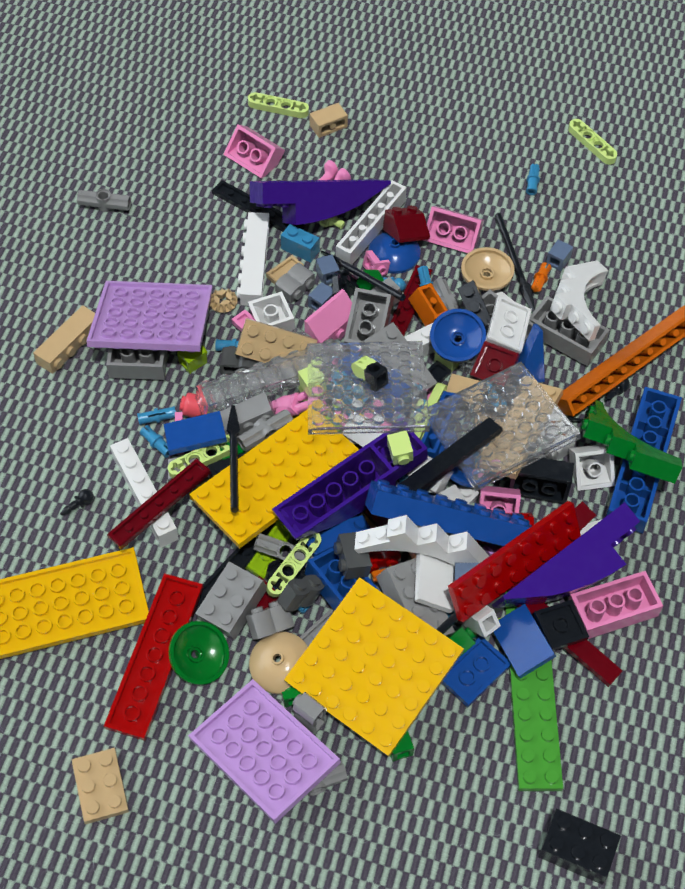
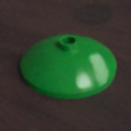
(210, 651)

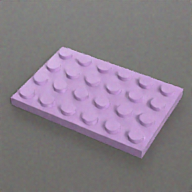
(264, 750)

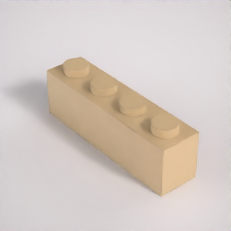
(65, 340)

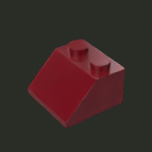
(406, 224)

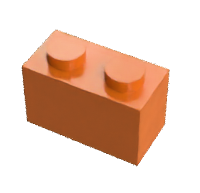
(427, 303)

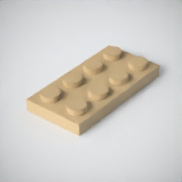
(265, 341)

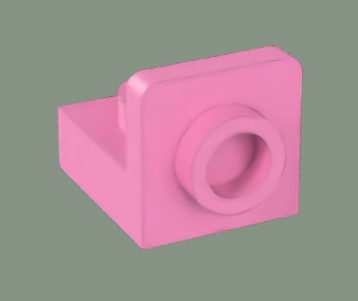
(372, 262)

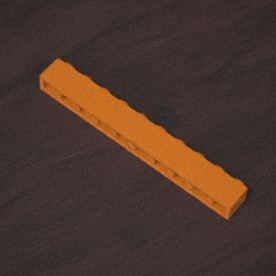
(623, 363)

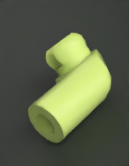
(332, 221)

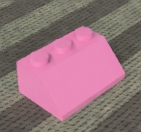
(253, 151)
(453, 229)
(330, 319)

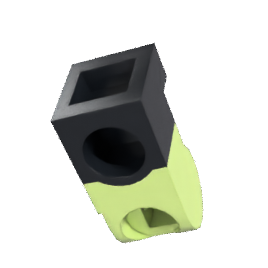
(371, 372)

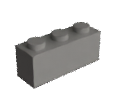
(249, 412)

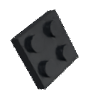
(561, 625)

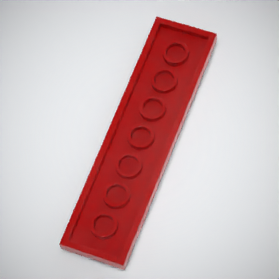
(514, 561)
(150, 663)

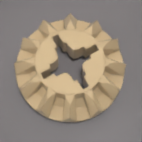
(226, 305)

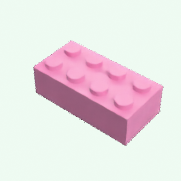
(617, 604)

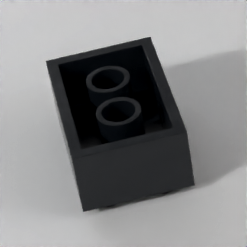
(545, 480)
(579, 846)

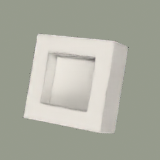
(469, 493)

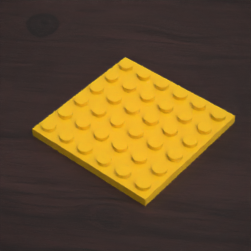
(374, 666)

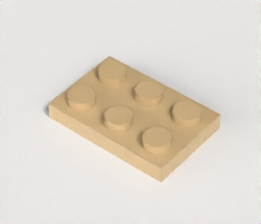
(100, 786)

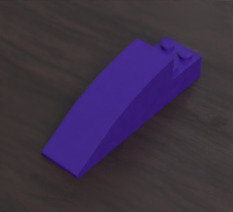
(314, 199)
(344, 488)
(578, 565)

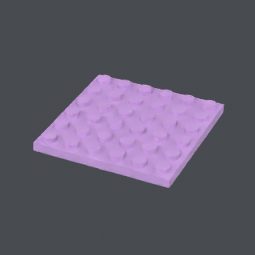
(150, 316)

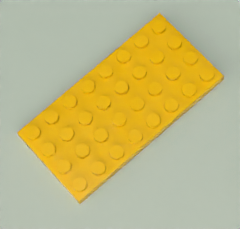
(270, 476)
(70, 602)

